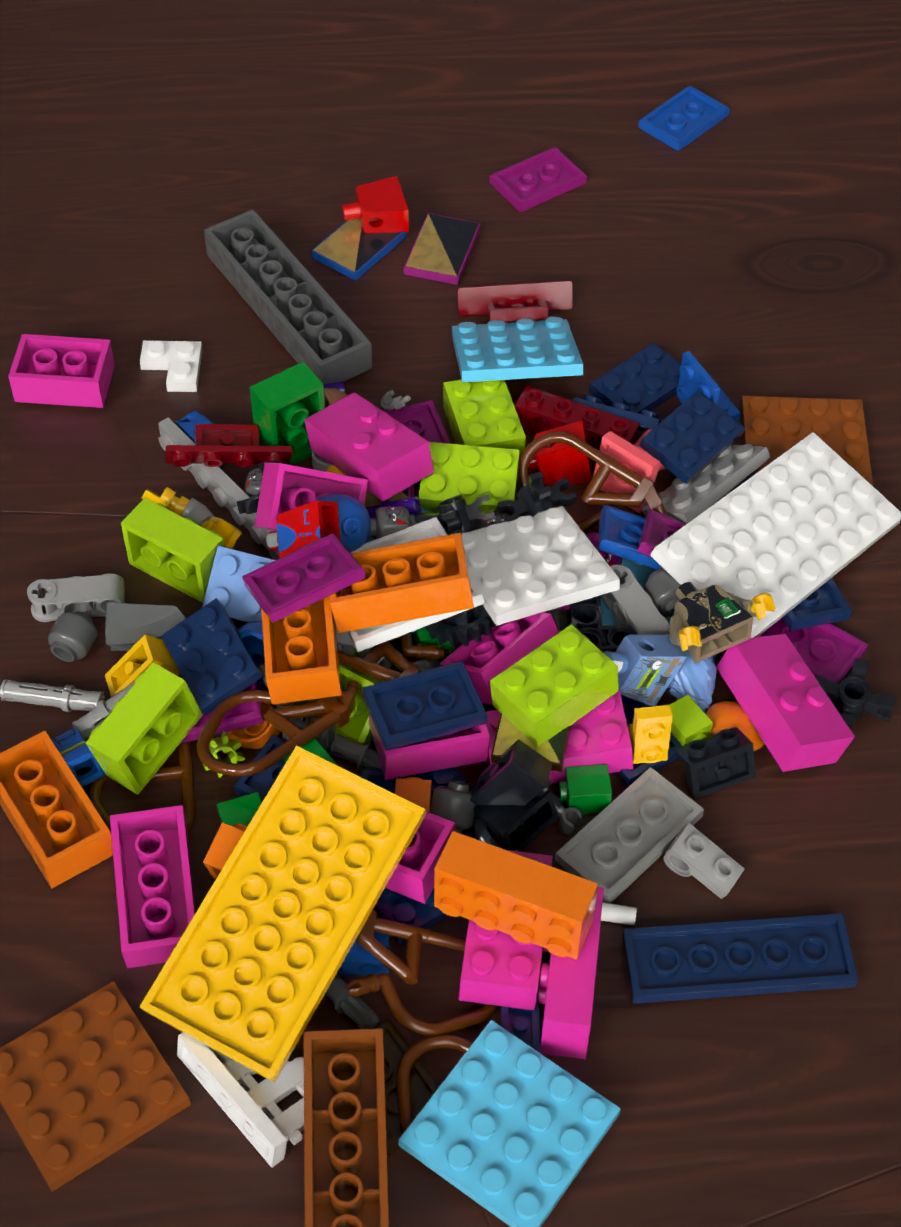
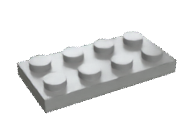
(725, 472)
(629, 834)

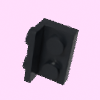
(717, 762)

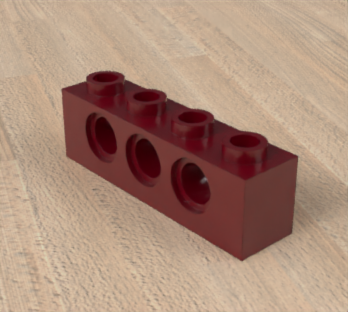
(545, 411)

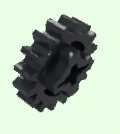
(462, 627)

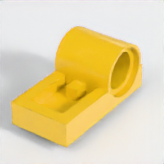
(650, 734)

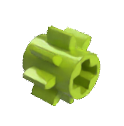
(223, 743)

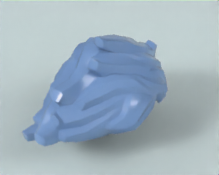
(695, 680)

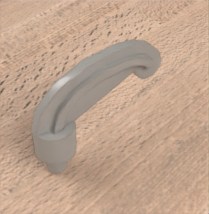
(398, 402)

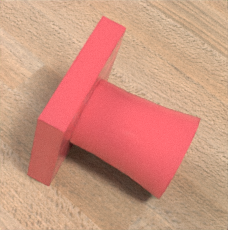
(632, 457)

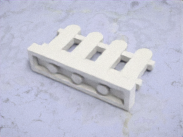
(248, 1107)

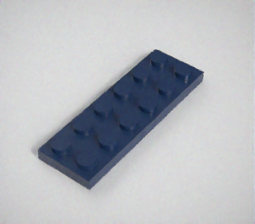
(739, 958)

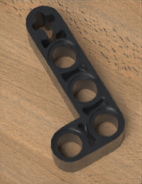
(587, 618)

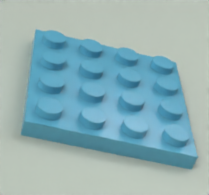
(516, 350)
(509, 1128)

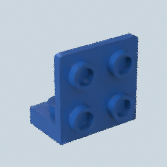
(695, 378)

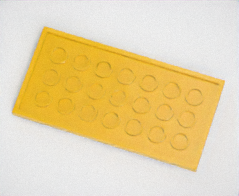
(284, 913)

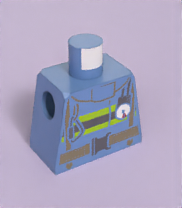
(646, 666)

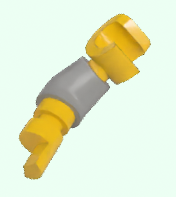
(196, 512)

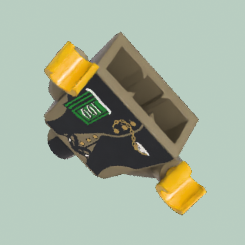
(713, 619)

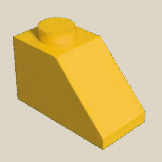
(137, 660)

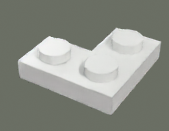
(179, 358)

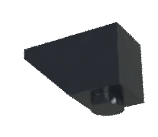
(513, 778)

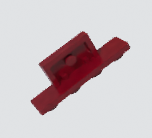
(515, 300)
(226, 445)

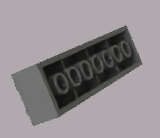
(288, 298)

